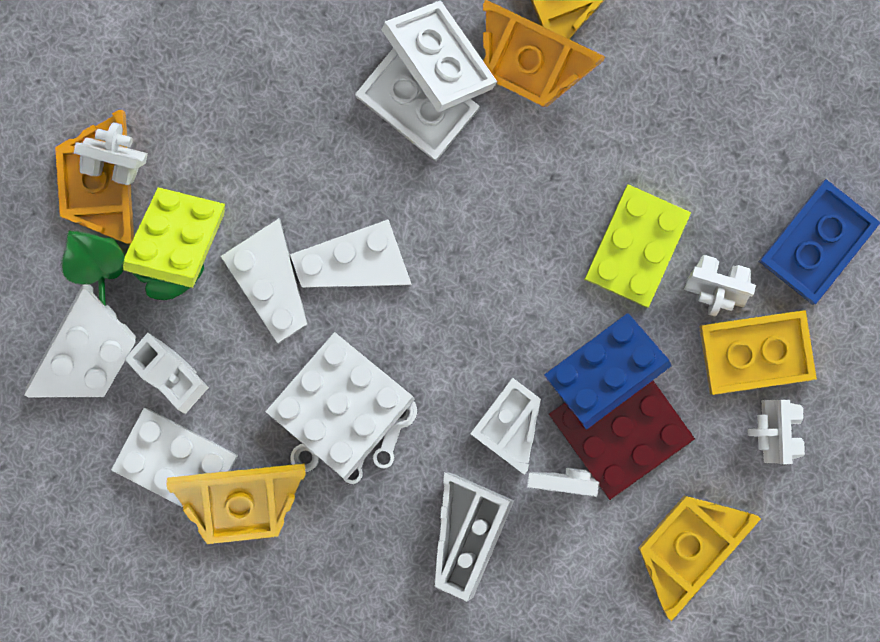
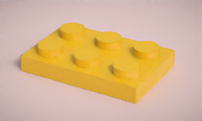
(757, 352)

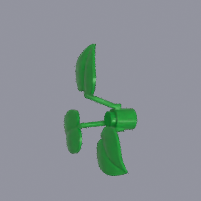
(94, 258)

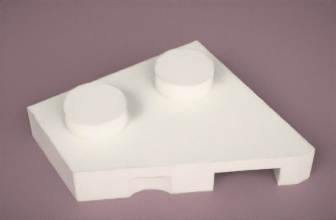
(510, 425)
(573, 481)

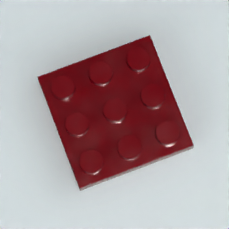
(627, 439)

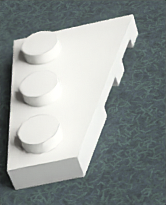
(352, 260)
(268, 280)

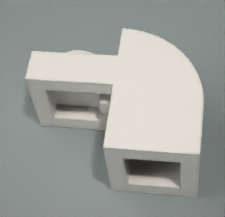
(167, 372)

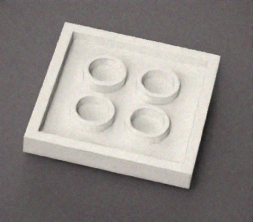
(340, 405)

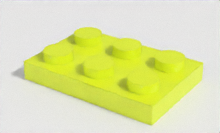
(174, 237)
(637, 246)

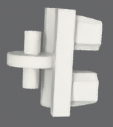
(95, 152)
(717, 289)
(775, 431)

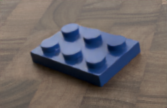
(819, 242)
(607, 370)

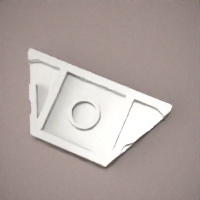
(83, 352)

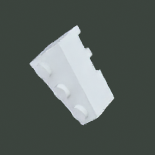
(468, 533)

